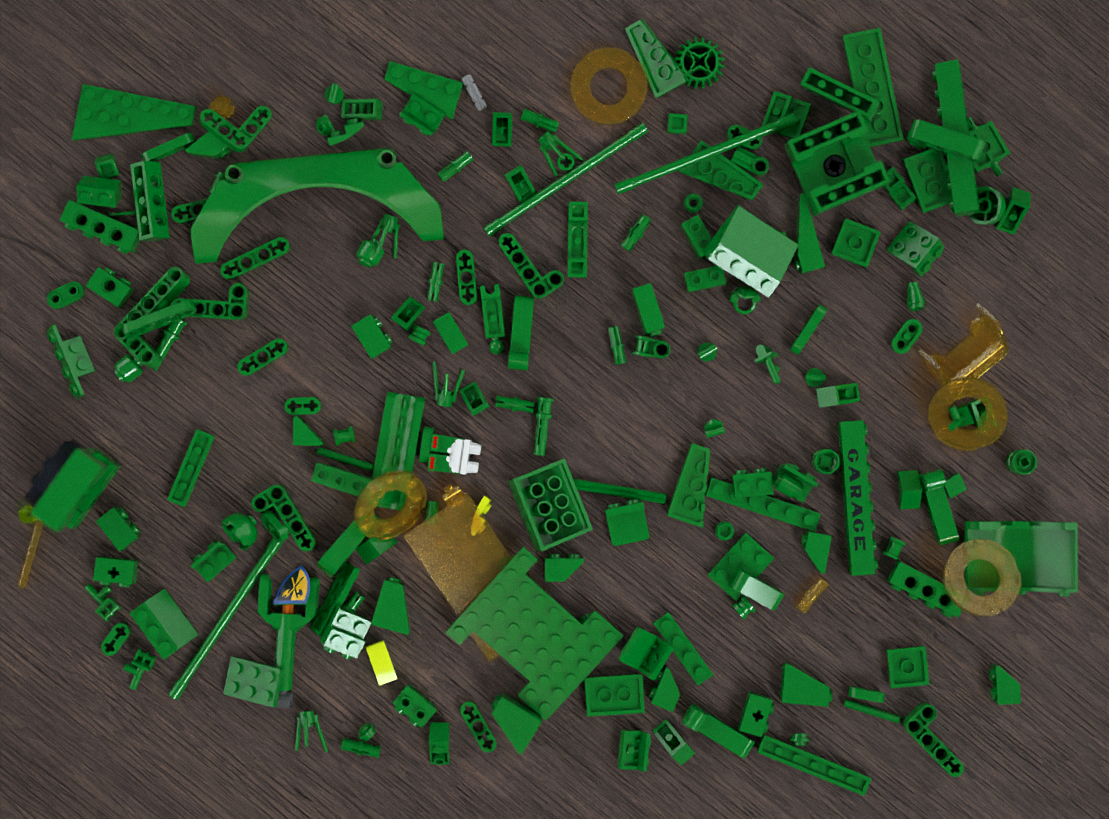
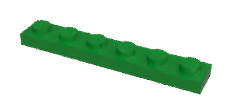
(764, 505)
(813, 764)

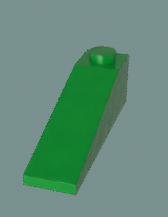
(808, 251)

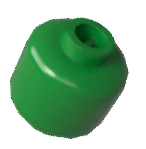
(367, 253)
(128, 369)

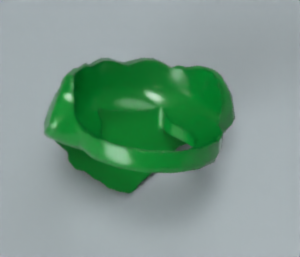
(744, 292)

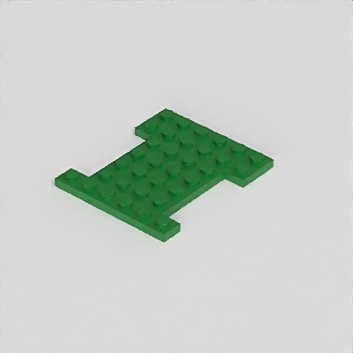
(536, 634)

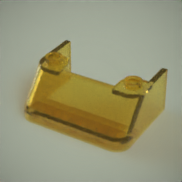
(974, 354)

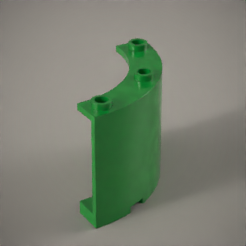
(1042, 550)

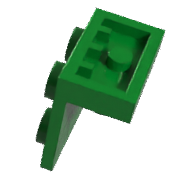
(805, 478)

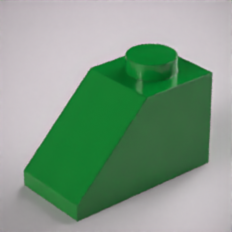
(208, 147)
(1016, 208)
(838, 395)
(817, 549)
(673, 742)

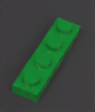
(191, 468)
(335, 597)
(683, 648)

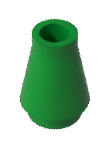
(915, 299)

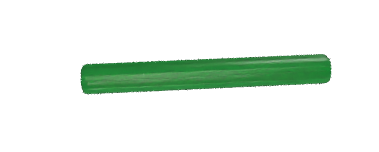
(620, 491)

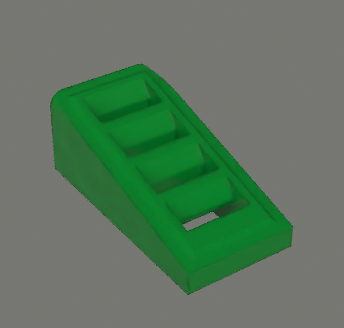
(374, 109)

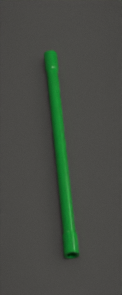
(779, 124)
(631, 136)
(182, 682)

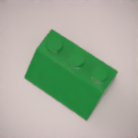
(164, 624)

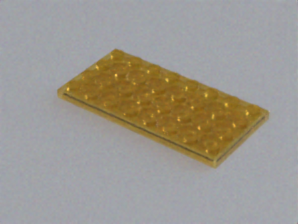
(460, 555)

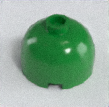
(991, 205)
(240, 529)

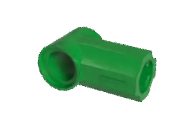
(748, 161)

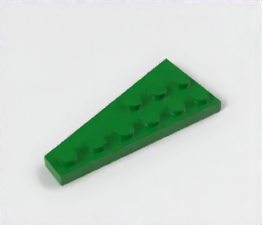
(119, 113)

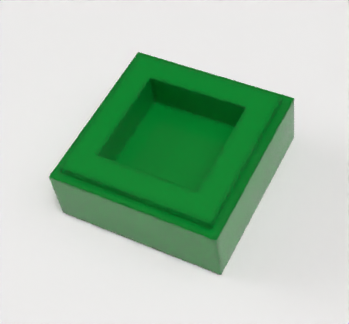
(677, 123)

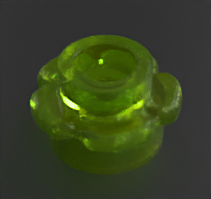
(23, 514)

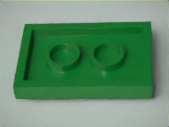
(928, 179)
(743, 555)
(253, 681)
(614, 695)

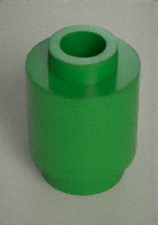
(788, 485)

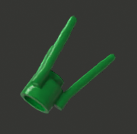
(548, 142)
(387, 224)
(445, 398)
(306, 719)

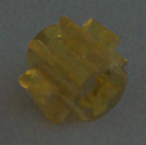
(222, 106)
(452, 494)

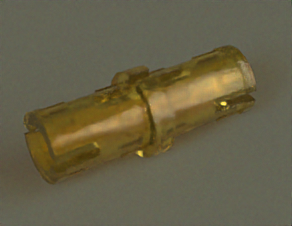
(812, 595)

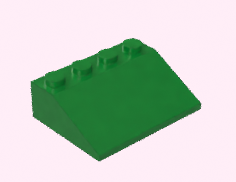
(751, 251)
(550, 505)

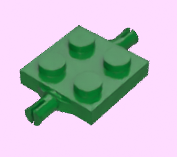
(994, 146)

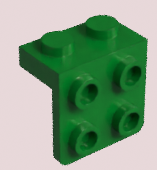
(916, 248)
(627, 522)
(646, 652)

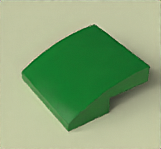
(784, 105)

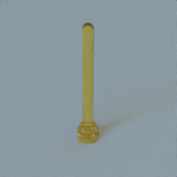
(30, 554)

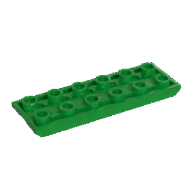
(398, 440)

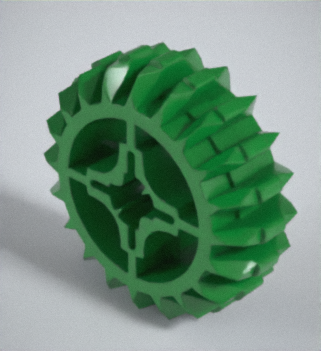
(704, 69)

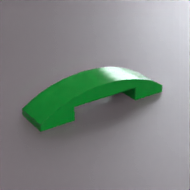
(577, 239)

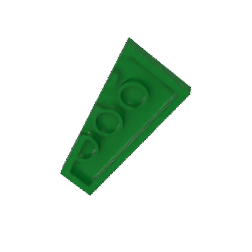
(657, 63)
(434, 88)
(723, 174)
(689, 495)

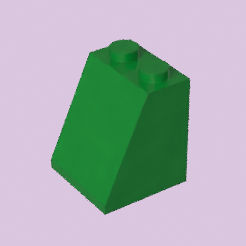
(515, 720)

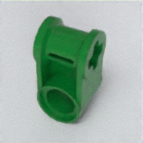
(650, 347)

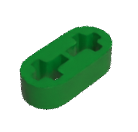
(741, 130)
(303, 411)
(426, 444)
(119, 641)
(866, 694)

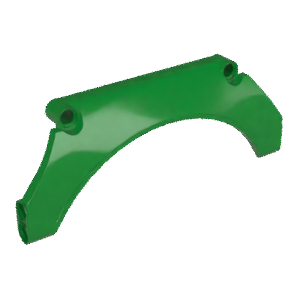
(351, 170)

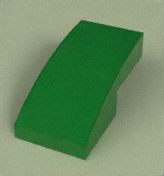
(898, 190)

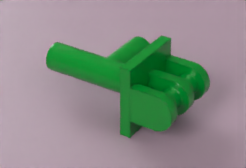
(765, 356)
(961, 416)
(105, 609)
(143, 662)

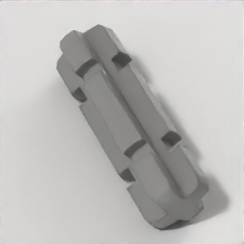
(474, 92)

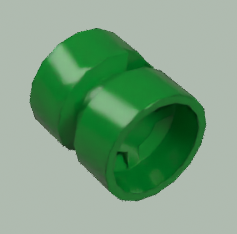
(825, 461)
(1021, 462)

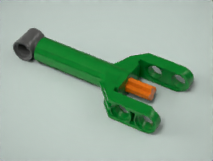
(286, 625)

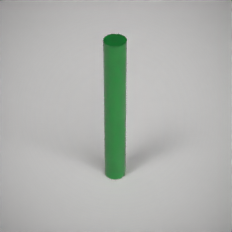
(345, 459)
(871, 711)

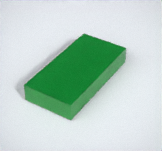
(450, 333)

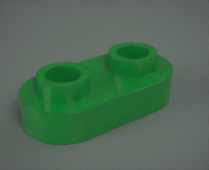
(65, 296)
(906, 337)
(274, 526)

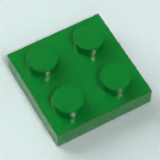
(855, 243)
(907, 666)

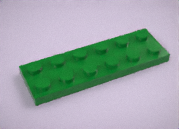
(871, 76)

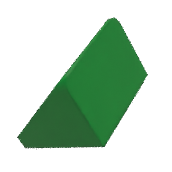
(107, 166)
(954, 485)

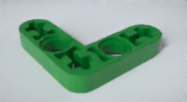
(239, 134)

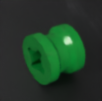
(419, 335)
(743, 607)

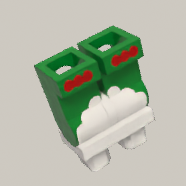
(458, 458)

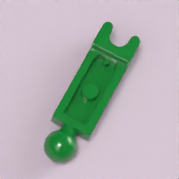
(493, 318)

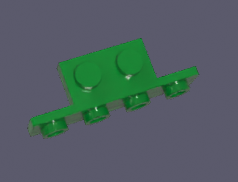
(73, 359)

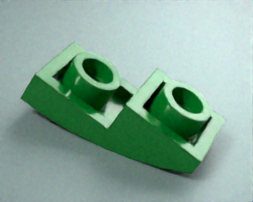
(351, 128)

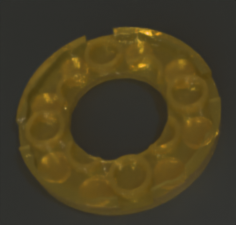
(613, 59)
(968, 439)
(389, 528)
(1004, 564)

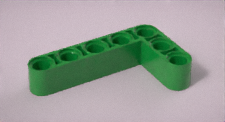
(142, 308)

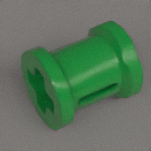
(344, 435)
(894, 548)

